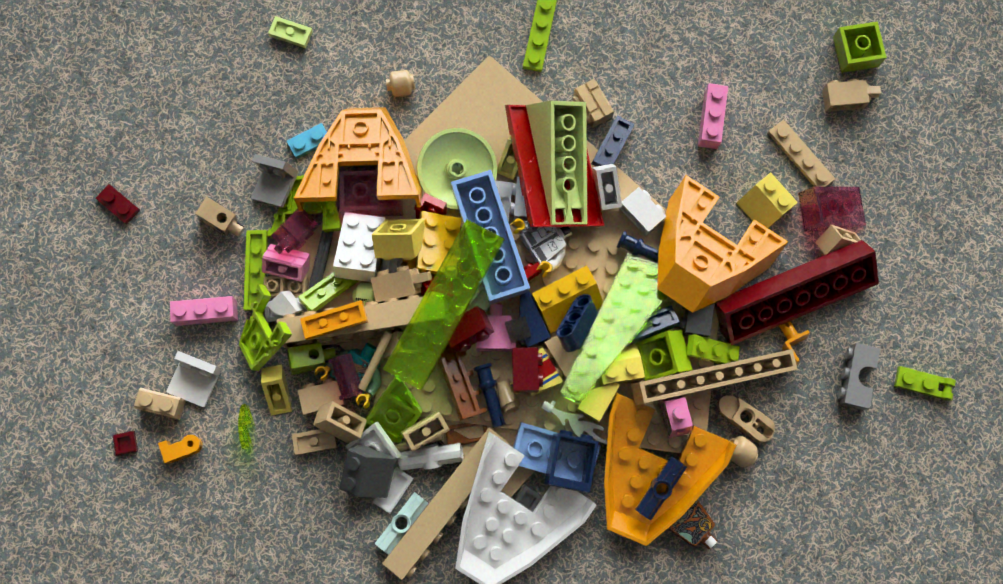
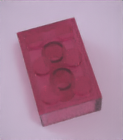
(359, 195)

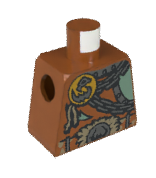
(695, 526)

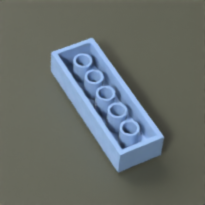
(481, 204)

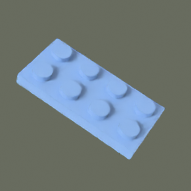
(536, 445)

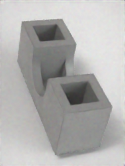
(853, 393)

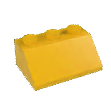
(556, 298)

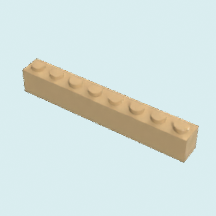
(713, 377)
(437, 514)

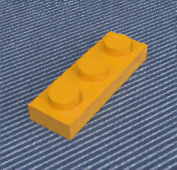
(334, 320)

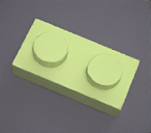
(290, 32)

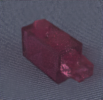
(294, 231)

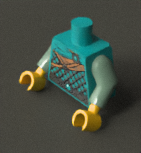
(361, 361)

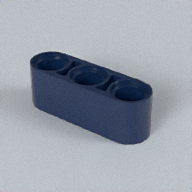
(577, 323)

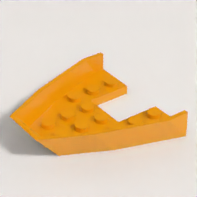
(357, 139)
(698, 262)
(632, 469)

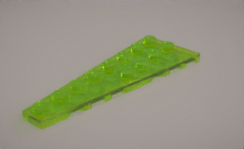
(621, 317)

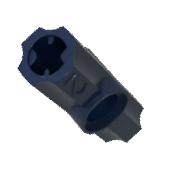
(653, 500)

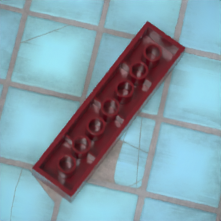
(797, 292)

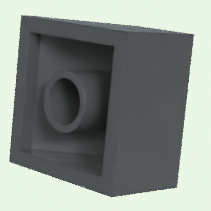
(367, 472)

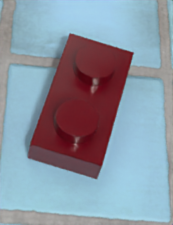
(117, 204)

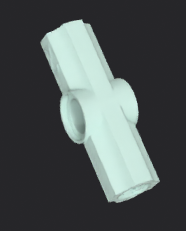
(410, 511)

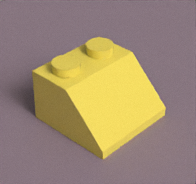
(767, 201)
(398, 239)
(625, 368)

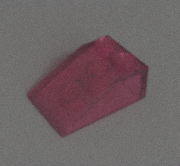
(831, 206)

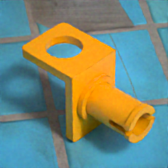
(793, 337)

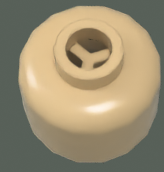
(400, 83)
(744, 453)

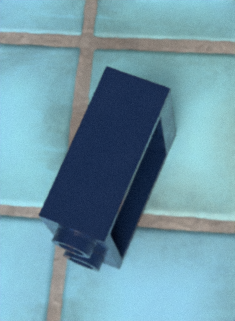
(584, 440)

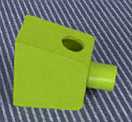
(301, 362)

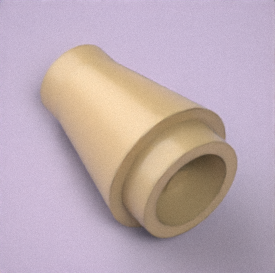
(508, 400)

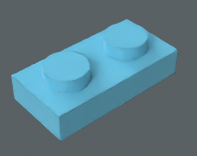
(307, 141)

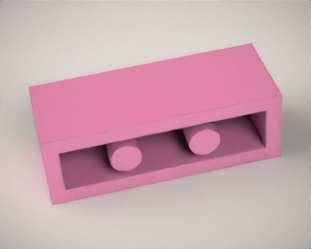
(713, 116)
(203, 311)

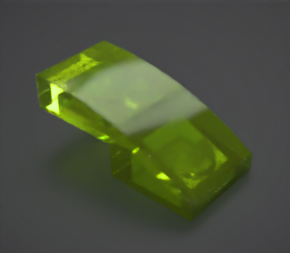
(244, 421)

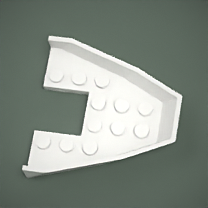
(501, 534)

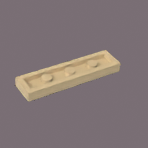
(800, 155)

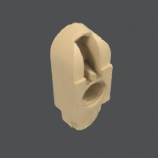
(731, 409)

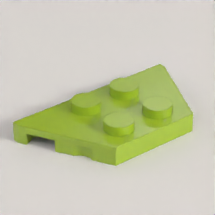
(394, 410)

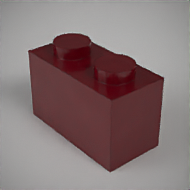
(471, 329)
(526, 370)

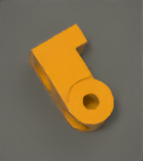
(174, 452)

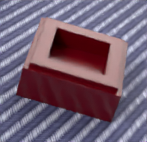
(125, 443)

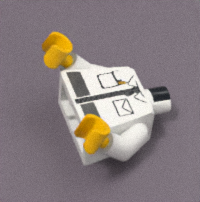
(544, 245)

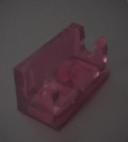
(346, 376)

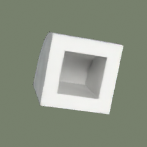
(285, 304)

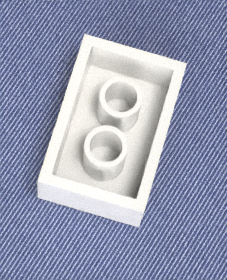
(355, 248)

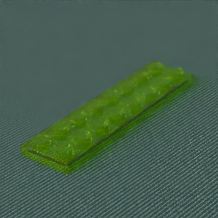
(444, 304)

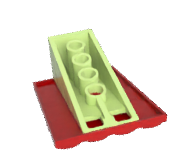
(554, 163)

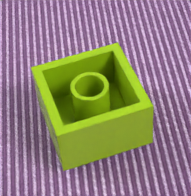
(859, 47)

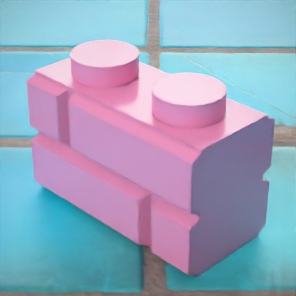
(287, 265)

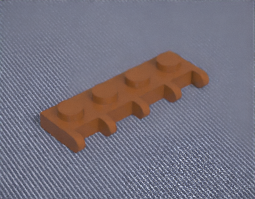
(459, 384)

